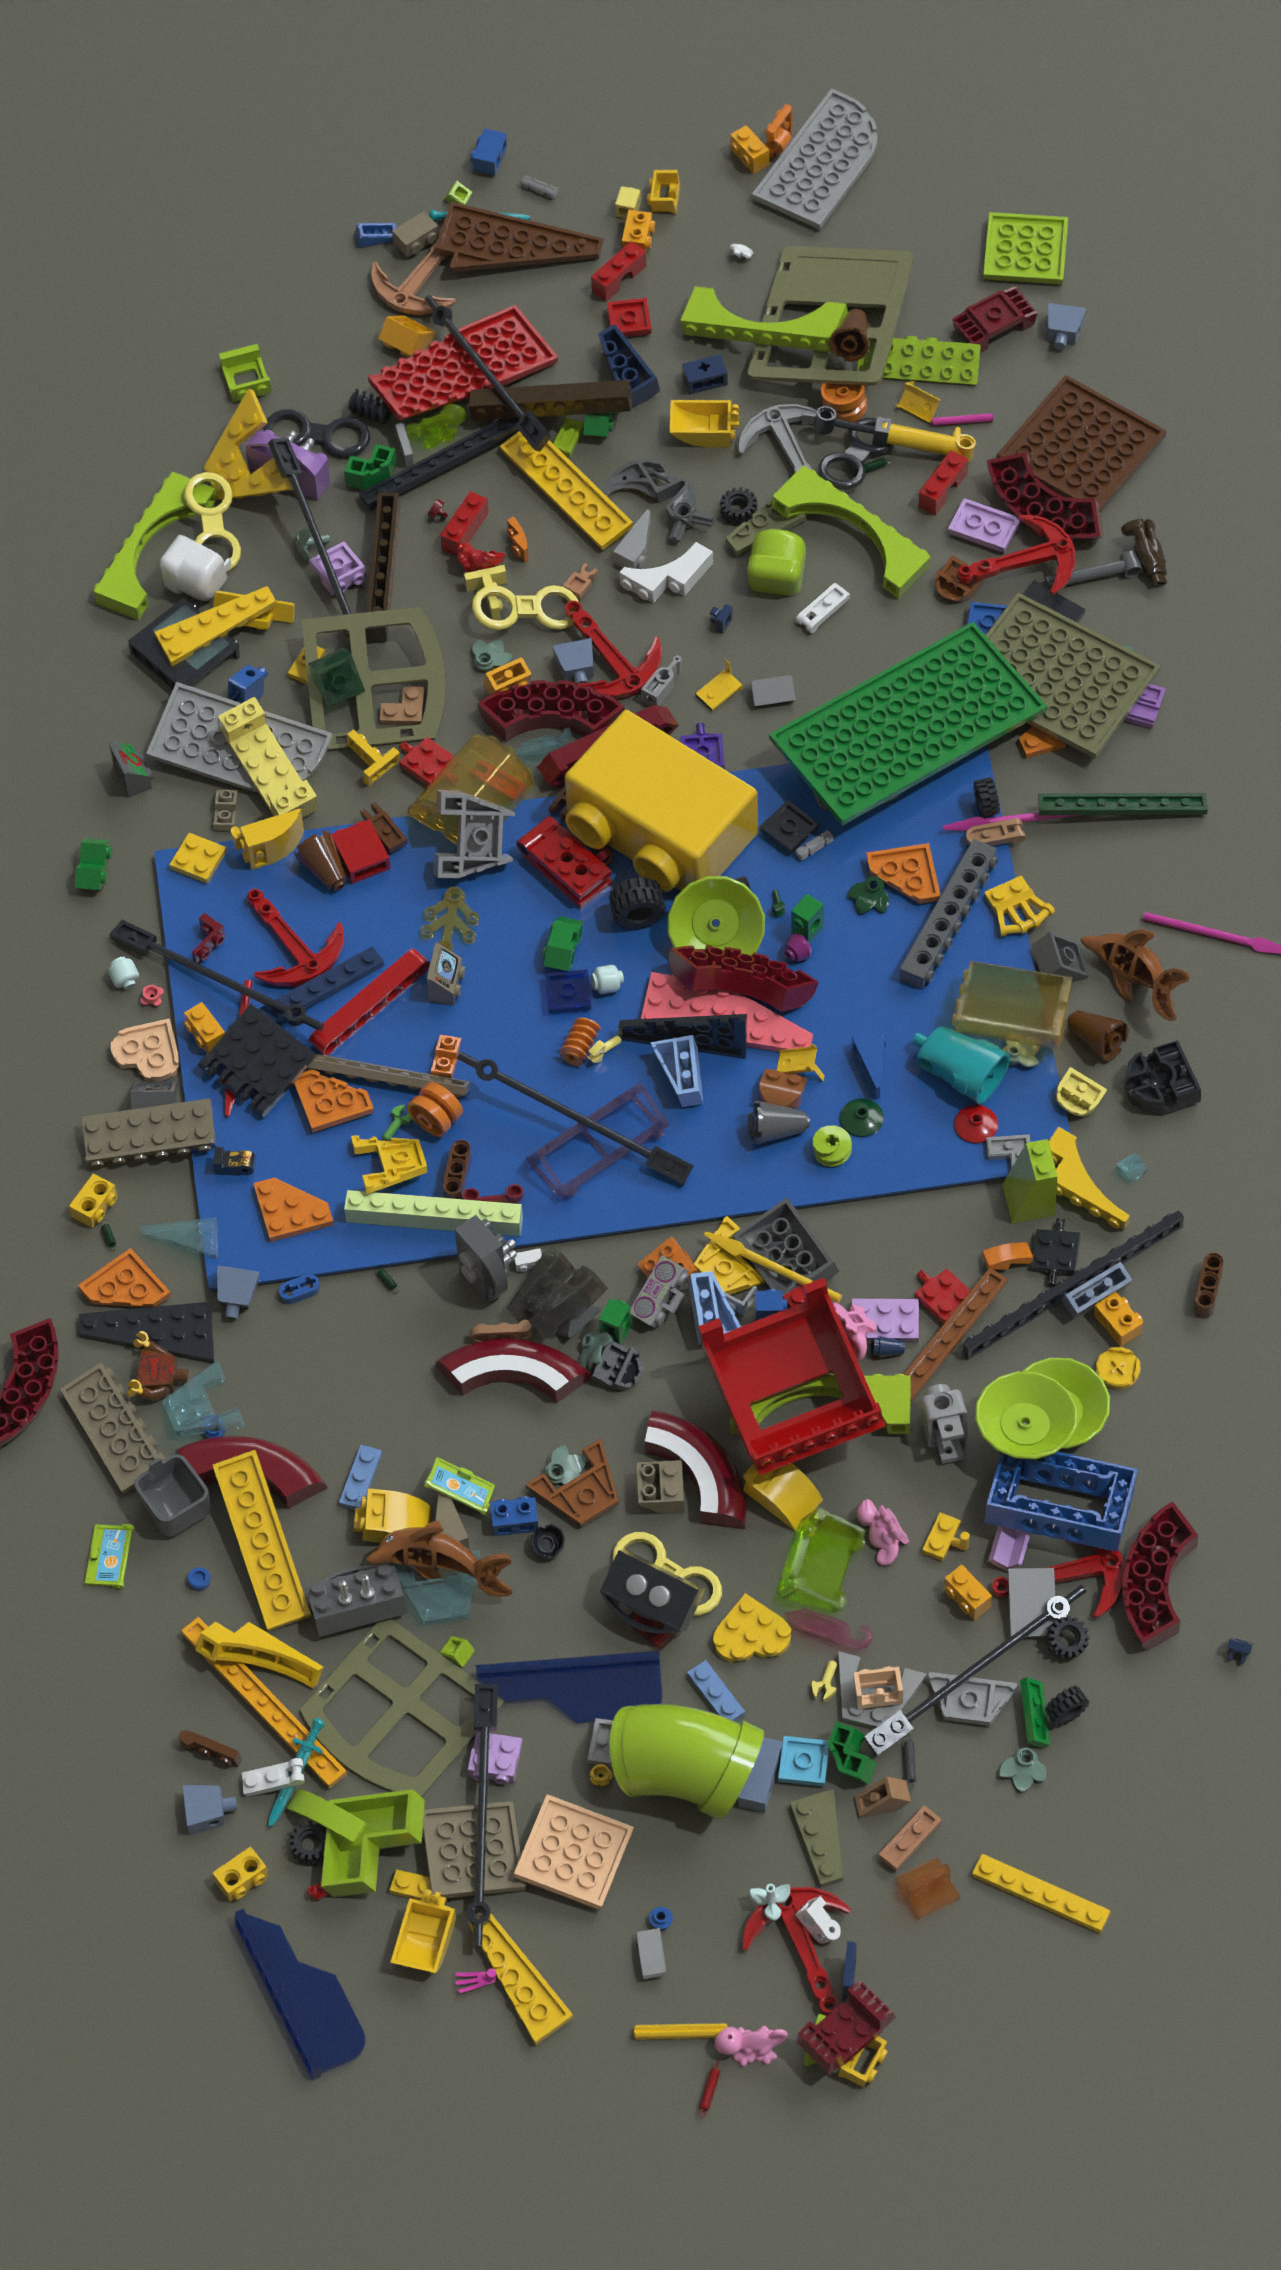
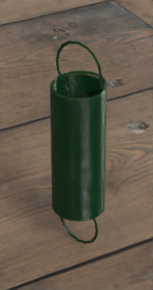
(108, 1235)
(387, 1279)

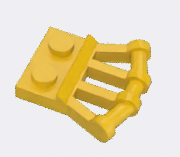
(1011, 896)

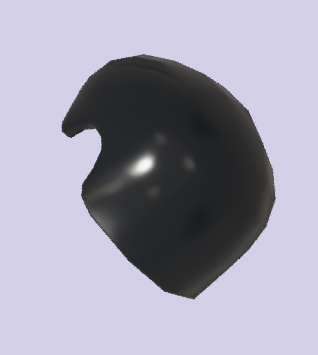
(547, 1541)

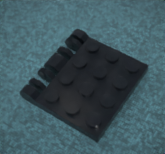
(260, 1057)

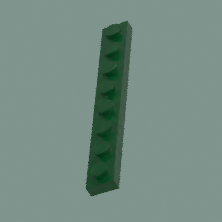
(1122, 804)

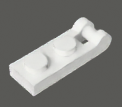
(822, 607)
(273, 1778)

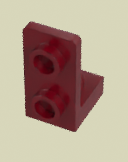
(215, 937)

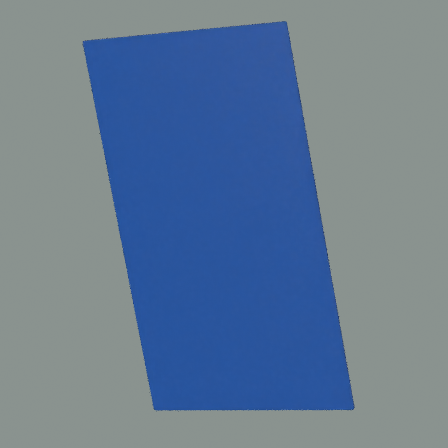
(508, 1021)

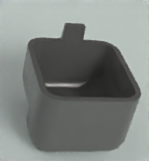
(173, 1494)

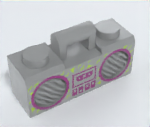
(657, 1291)

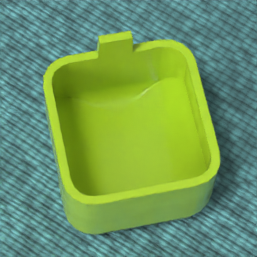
(776, 562)

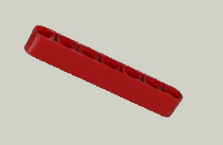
(369, 1001)

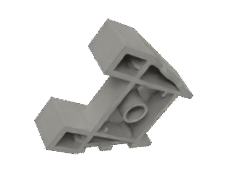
(478, 834)

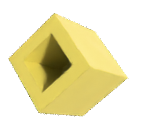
(627, 200)

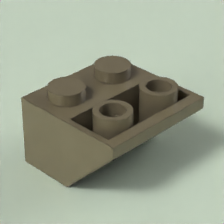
(661, 1486)

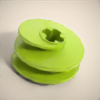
(832, 1146)

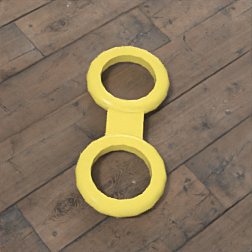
(212, 517)
(522, 607)
(667, 1564)

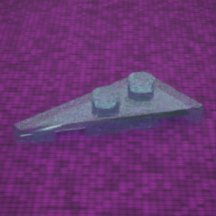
(544, 743)
(196, 1235)

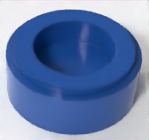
(199, 1579)

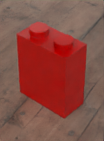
(361, 851)

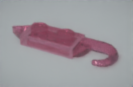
(826, 1628)

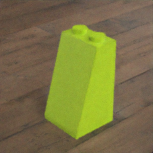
(1032, 1184)

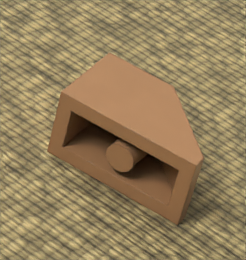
(883, 1797)

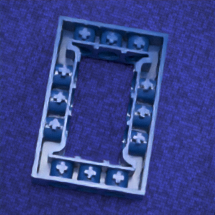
(1060, 1521)

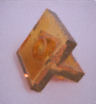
(928, 1887)

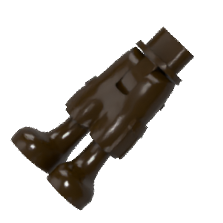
(1147, 549)

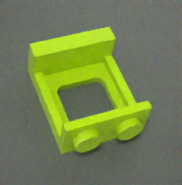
(240, 362)

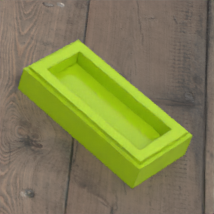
(569, 436)

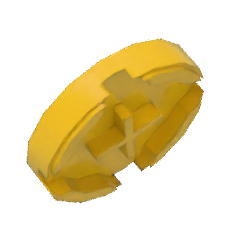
(1118, 1368)

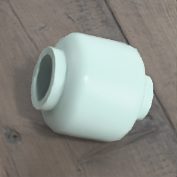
(123, 973)
(606, 979)

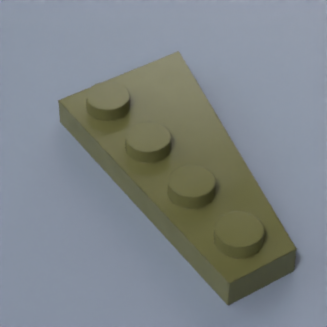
(767, 518)
(819, 1831)

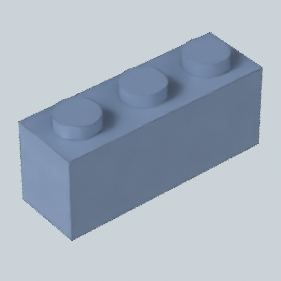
(1096, 1290)
(759, 1784)

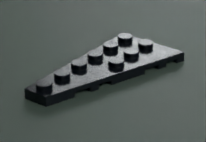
(713, 1034)
(176, 1328)

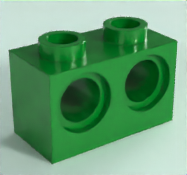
(616, 1320)

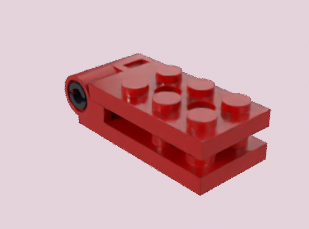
(565, 862)

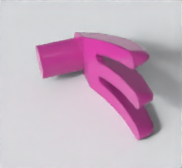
(482, 1978)

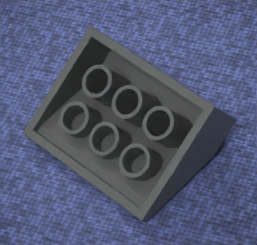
(788, 1241)

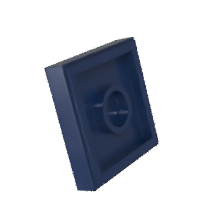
(850, 1967)

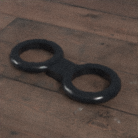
(322, 433)
(855, 455)

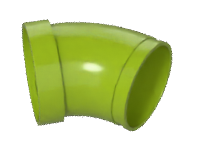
(683, 1755)

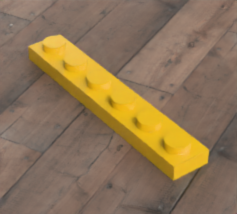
(1041, 1893)

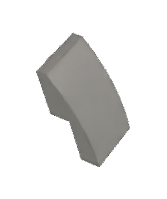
(651, 1953)

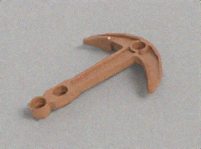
(404, 297)

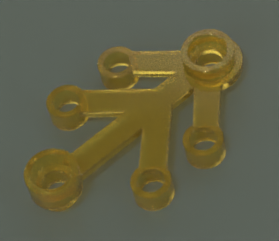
(450, 918)

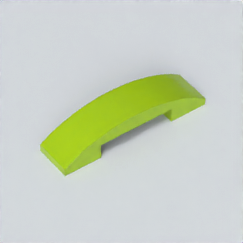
(327, 1814)

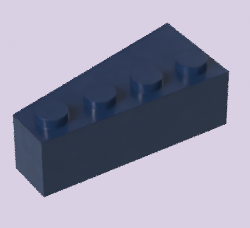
(628, 365)

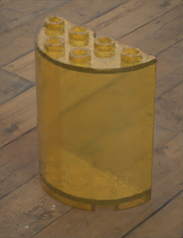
(479, 769)
(1013, 1005)

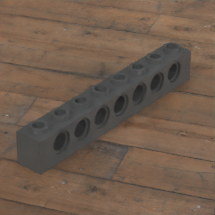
(977, 854)

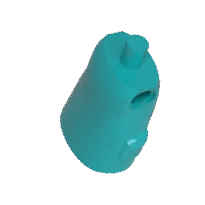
(963, 1062)

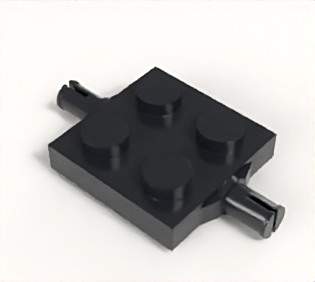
(1055, 1252)

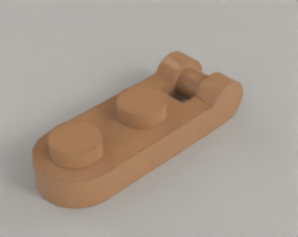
(997, 832)
(502, 1330)

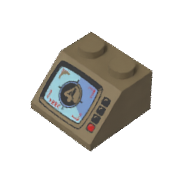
(444, 976)

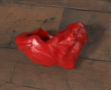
(476, 560)

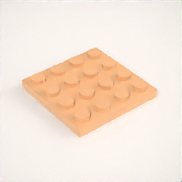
(573, 1852)

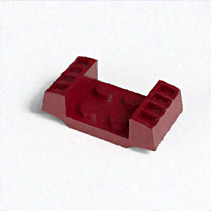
(994, 316)
(846, 2029)

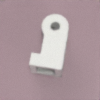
(818, 1921)

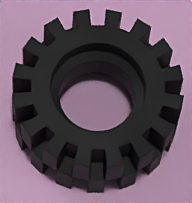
(735, 497)
(986, 797)
(1080, 1637)
(1067, 1706)
(296, 1843)

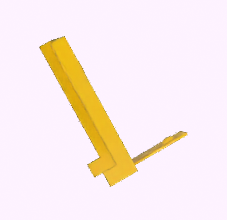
(918, 402)
(720, 688)
(799, 1061)

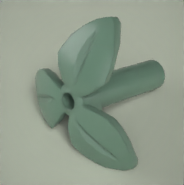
(303, 541)

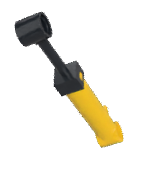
(899, 435)

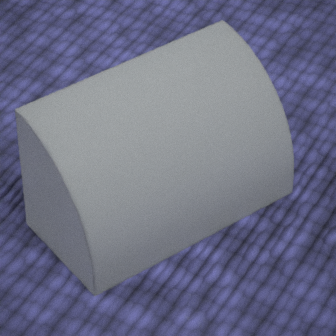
(772, 690)

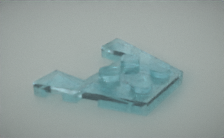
(191, 1408)
(438, 1598)

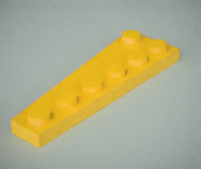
(188, 635)
(526, 1988)

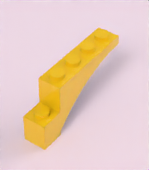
(1077, 1185)
(258, 1648)

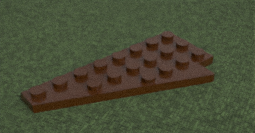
(496, 240)

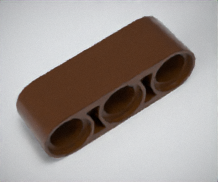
(457, 1162)
(1208, 1276)

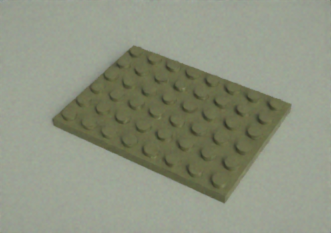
(1074, 671)

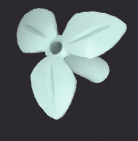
(771, 1897)

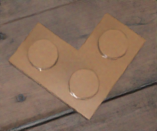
(405, 713)

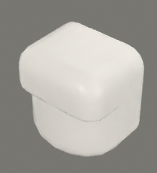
(193, 569)

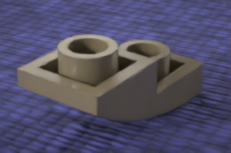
(225, 810)

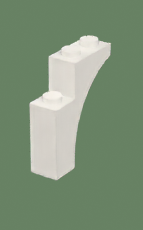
(677, 575)

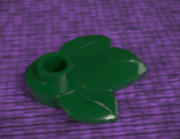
(867, 897)

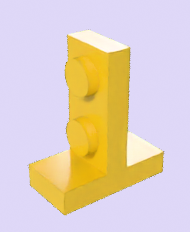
(378, 764)

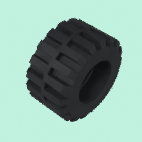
(637, 903)

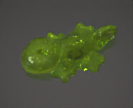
(436, 427)

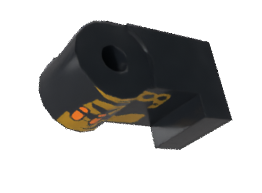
(233, 1162)

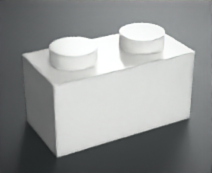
(527, 1259)

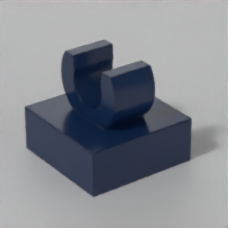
(722, 617)
(1239, 1646)

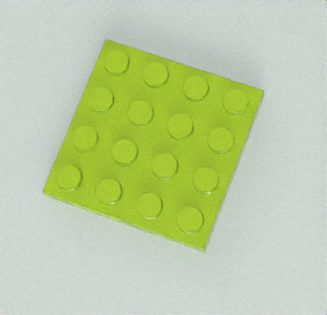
(1025, 248)

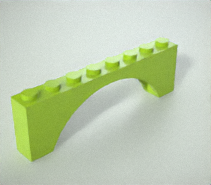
(708, 318)
(813, 495)
(119, 586)
(890, 1392)

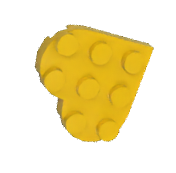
(751, 1631)

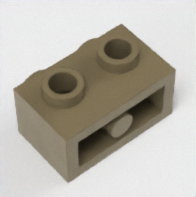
(415, 234)

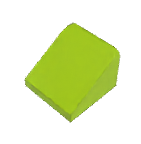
(458, 193)
(457, 1651)

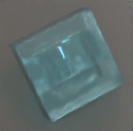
(1131, 1168)

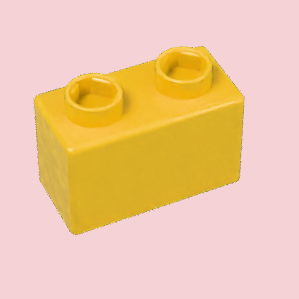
(659, 804)

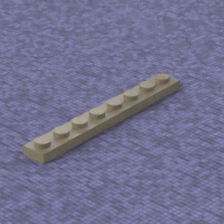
(391, 1075)

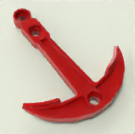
(1041, 553)
(616, 661)
(305, 958)
(1084, 1568)
(800, 1937)

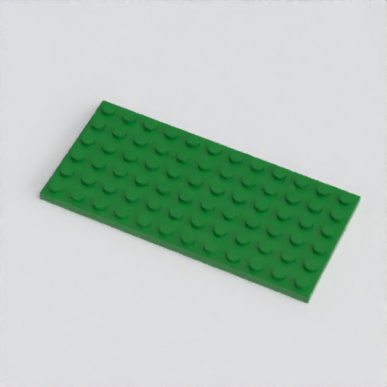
(907, 723)

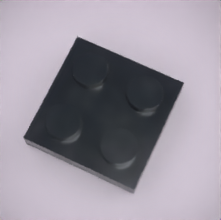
(789, 827)

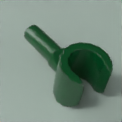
(778, 908)

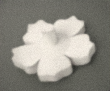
(741, 250)

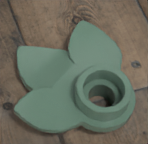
(491, 653)
(1022, 1054)
(592, 1347)
(568, 1465)
(1021, 1772)

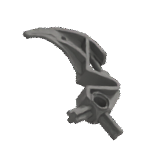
(681, 504)

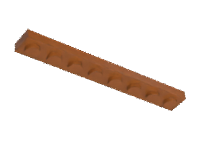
(954, 1330)

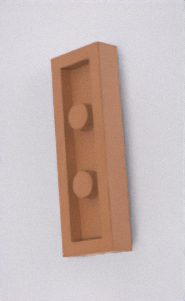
(910, 1838)

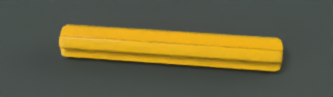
(678, 2031)

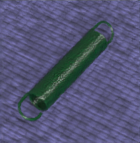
(871, 466)

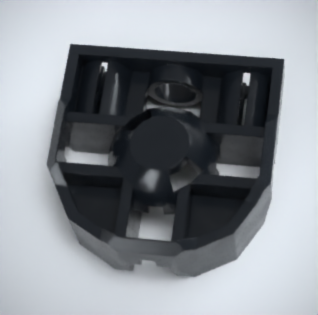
(1150, 1096)

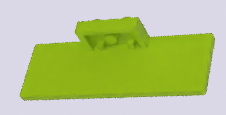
(928, 360)

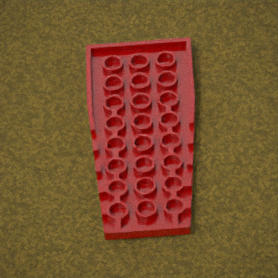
(448, 374)

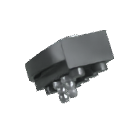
(483, 1257)

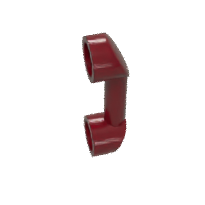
(513, 1195)

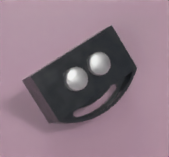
(650, 1593)

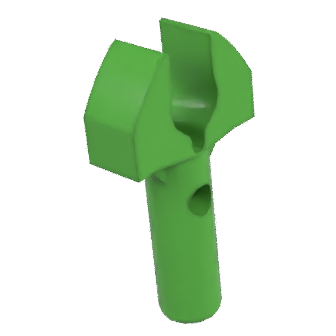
(395, 1113)

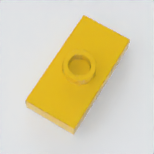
(298, 670)

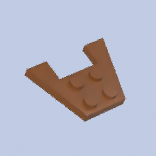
(584, 1496)

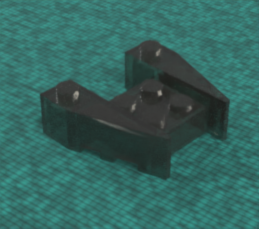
(551, 1300)

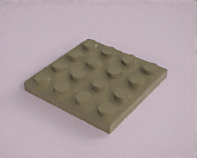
(452, 1843)

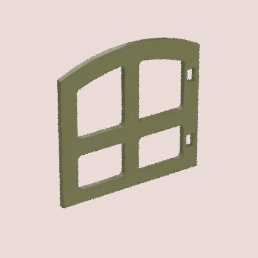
(431, 672)
(405, 1702)

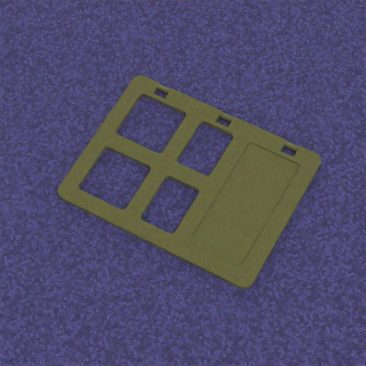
(839, 276)

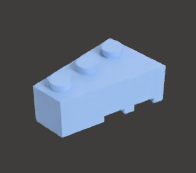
(681, 1066)
(709, 1302)

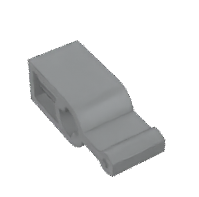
(661, 683)

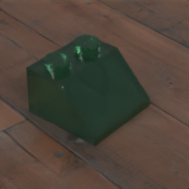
(336, 677)

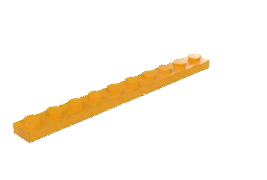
(269, 1709)

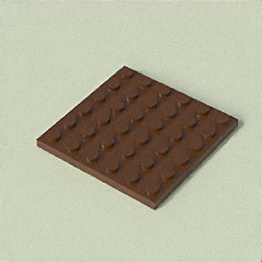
(1084, 442)

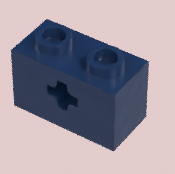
(704, 374)

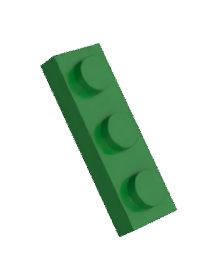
(1034, 1712)

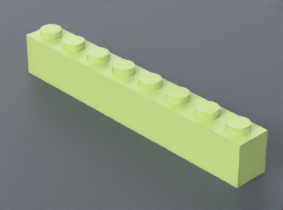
(430, 1212)

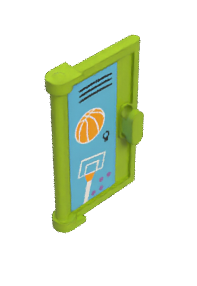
(472, 1492)
(111, 1548)

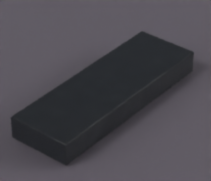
(1054, 602)

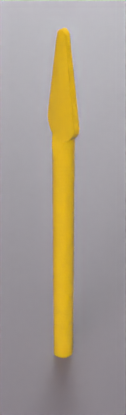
(736, 1248)

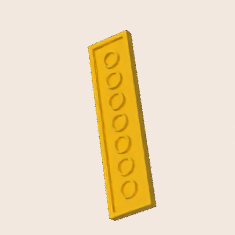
(569, 490)
(261, 1540)

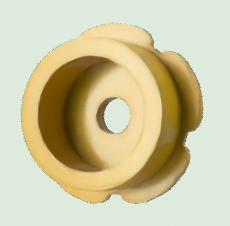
(596, 1771)

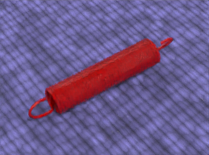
(709, 2089)

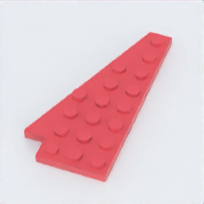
(765, 1029)

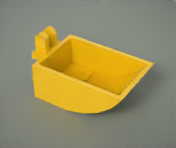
(704, 422)
(269, 839)
(783, 1492)
(389, 1511)
(425, 1933)

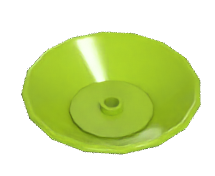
(721, 899)
(1086, 1390)
(1030, 1400)

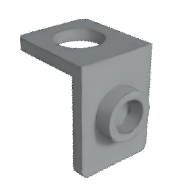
(739, 1306)

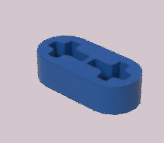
(299, 1289)

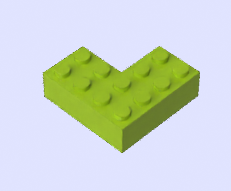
(392, 1822)

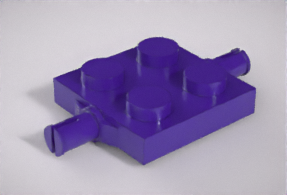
(706, 744)

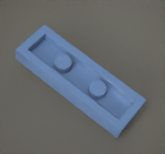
(360, 1477)
(715, 1692)

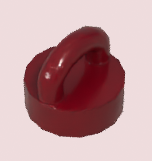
(437, 509)
(603, 853)

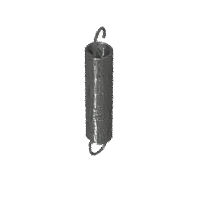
(910, 1769)

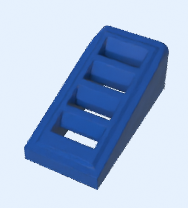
(364, 234)

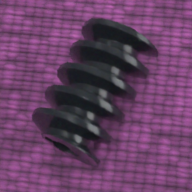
(368, 407)

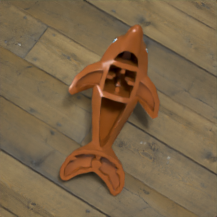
(1137, 963)
(431, 1548)

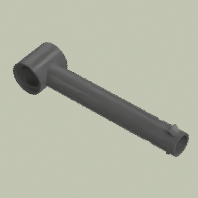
(1128, 563)

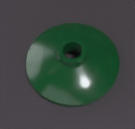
(858, 1124)

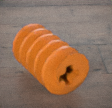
(579, 1041)

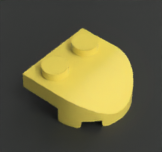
(1078, 1093)

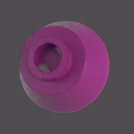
(797, 948)

